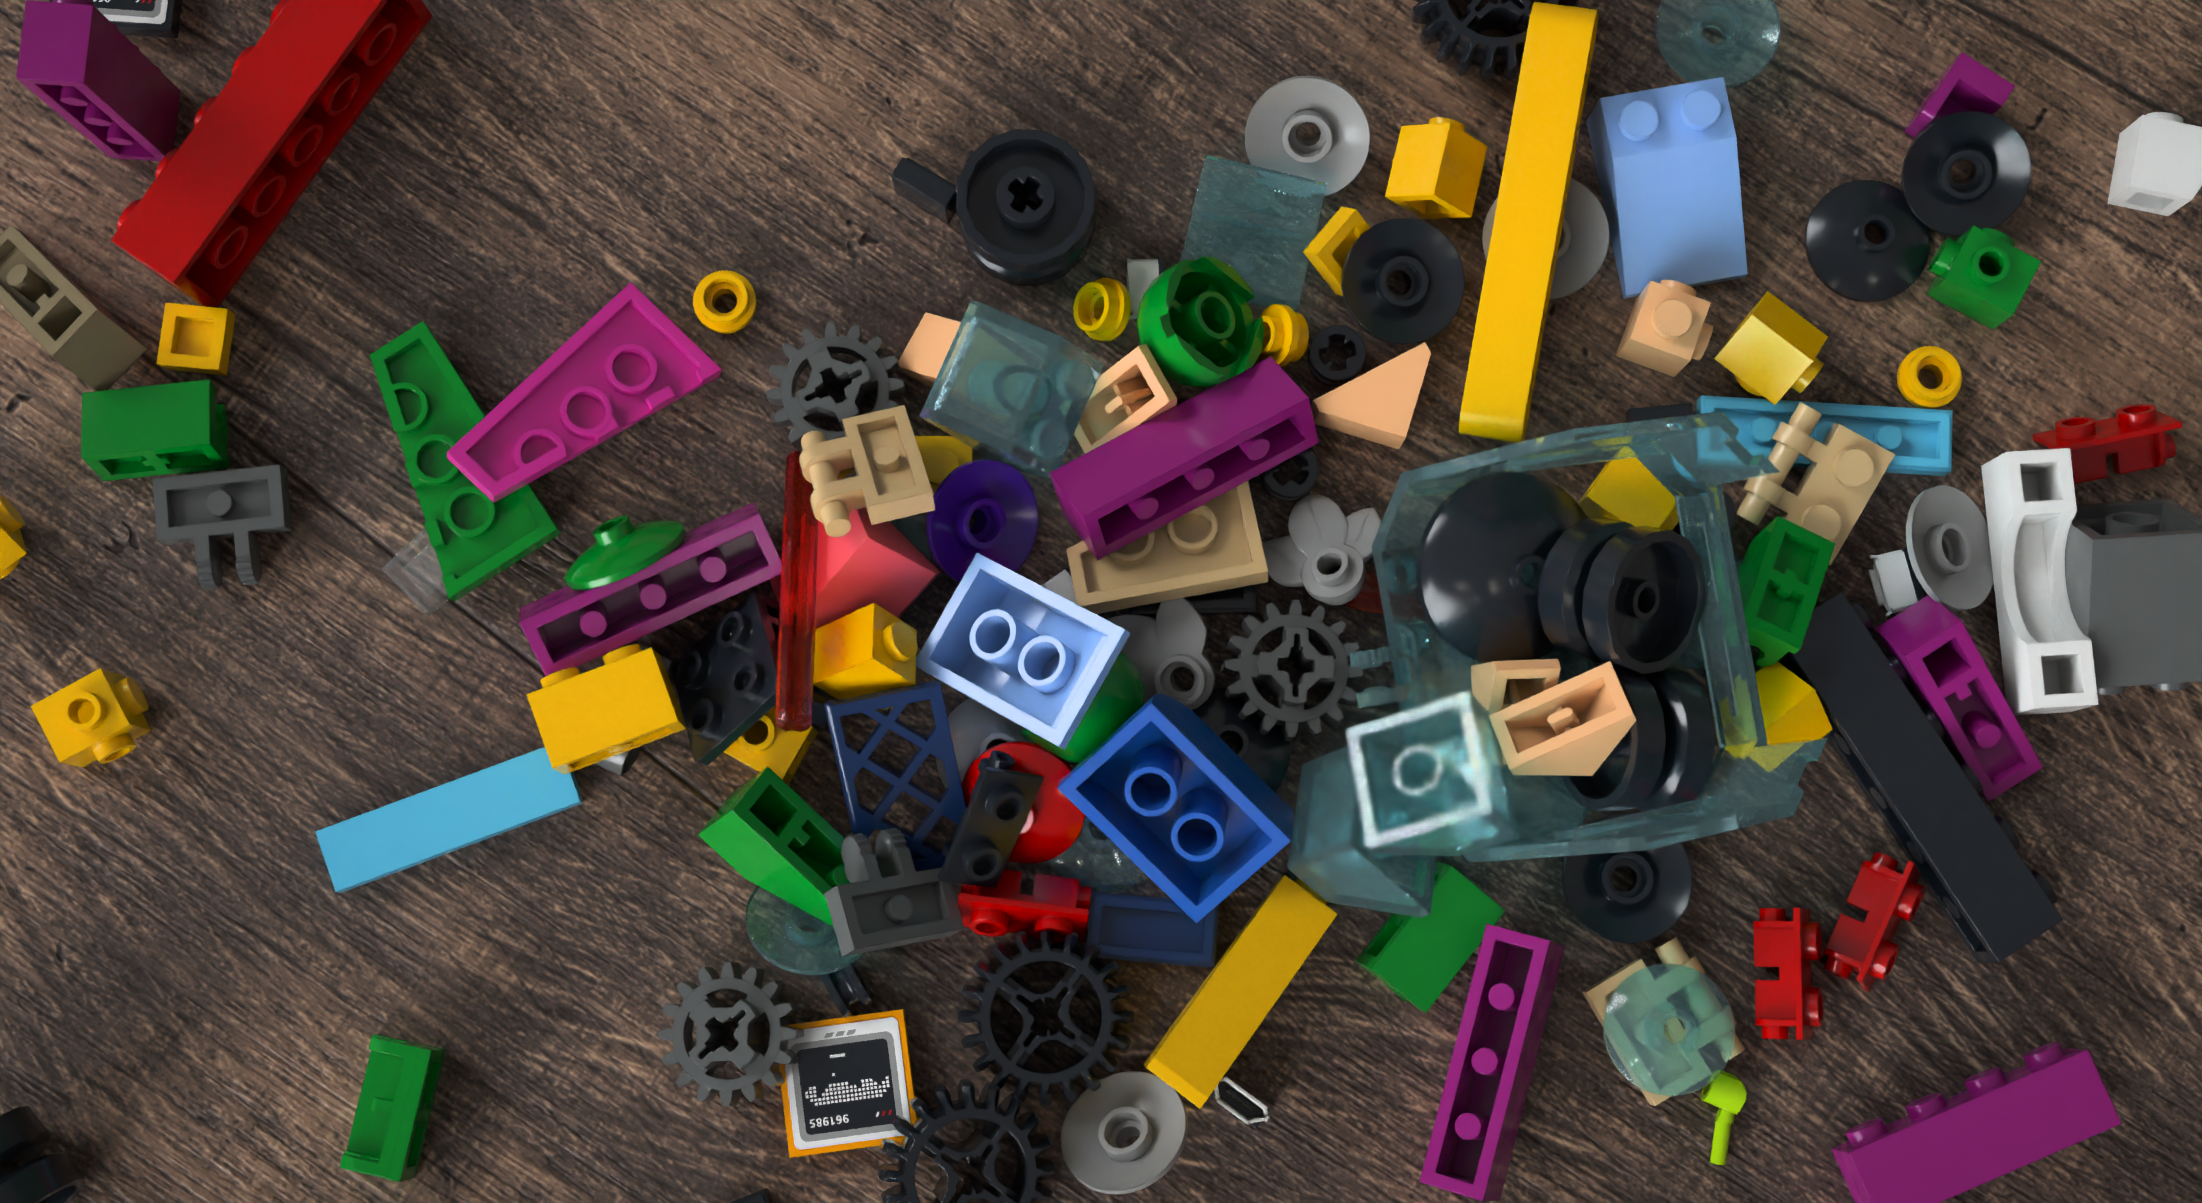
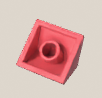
(864, 569)

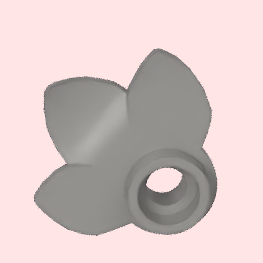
(1322, 541)
(1165, 644)

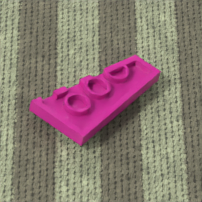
(587, 391)

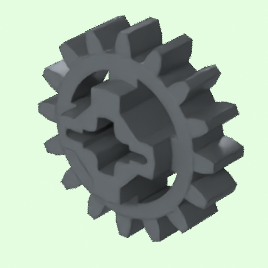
(857, 378)
(1319, 669)
(710, 1014)

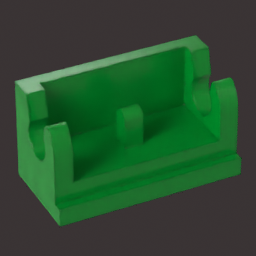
(154, 430)
(1781, 586)
(1425, 953)
(393, 1108)

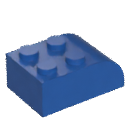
(1180, 805)

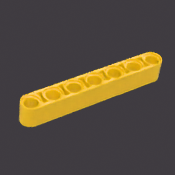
(1528, 222)

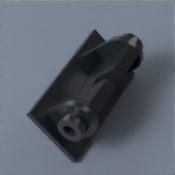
(990, 823)

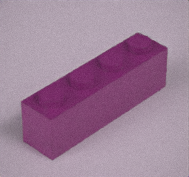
(97, 79)
(1184, 457)
(703, 570)
(1492, 1064)
(1979, 1132)

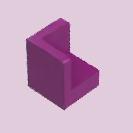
(1961, 87)

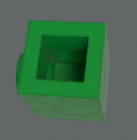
(1981, 275)

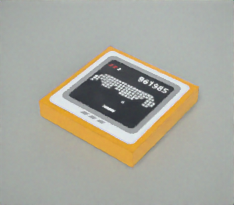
(847, 1083)

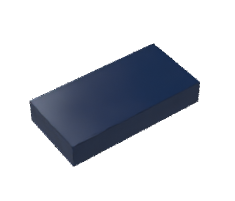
(1150, 930)

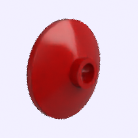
(1053, 818)

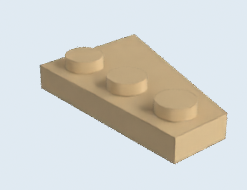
(1191, 556)

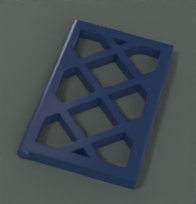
(937, 743)

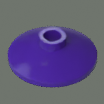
(1003, 512)

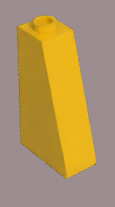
(1240, 990)

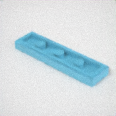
(1915, 435)
(445, 819)

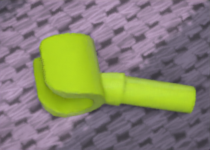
(1729, 1096)

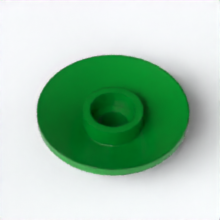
(623, 551)

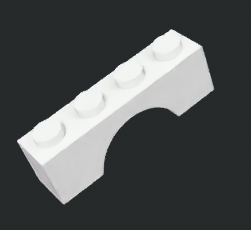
(2157, 164)
(2028, 523)

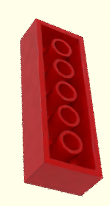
(264, 139)

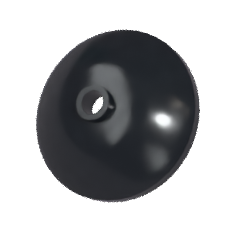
(1475, 562)

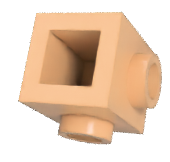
(1666, 328)

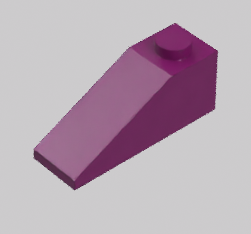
(1961, 692)

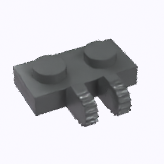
(222, 507)
(893, 909)

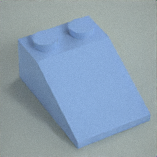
(1670, 184)
(1021, 650)

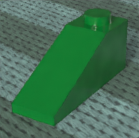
(779, 843)

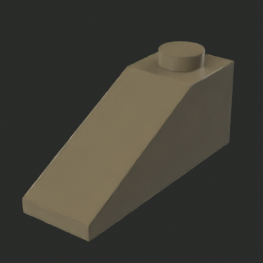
(63, 314)

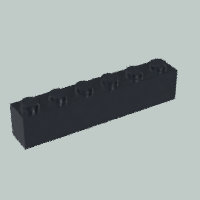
(1919, 786)

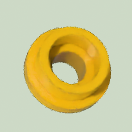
(712, 288)
(1102, 309)
(1284, 334)
(1944, 368)

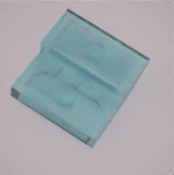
(1256, 225)

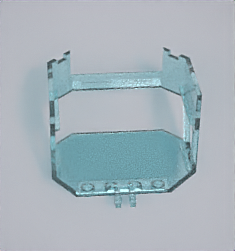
(1692, 460)

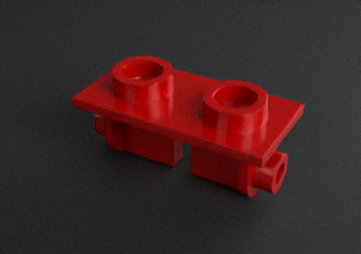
(2133, 438)
(1054, 906)
(1869, 945)
(1792, 997)

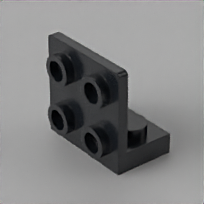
(732, 678)

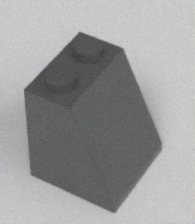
(2138, 592)

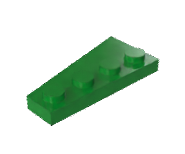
(430, 414)

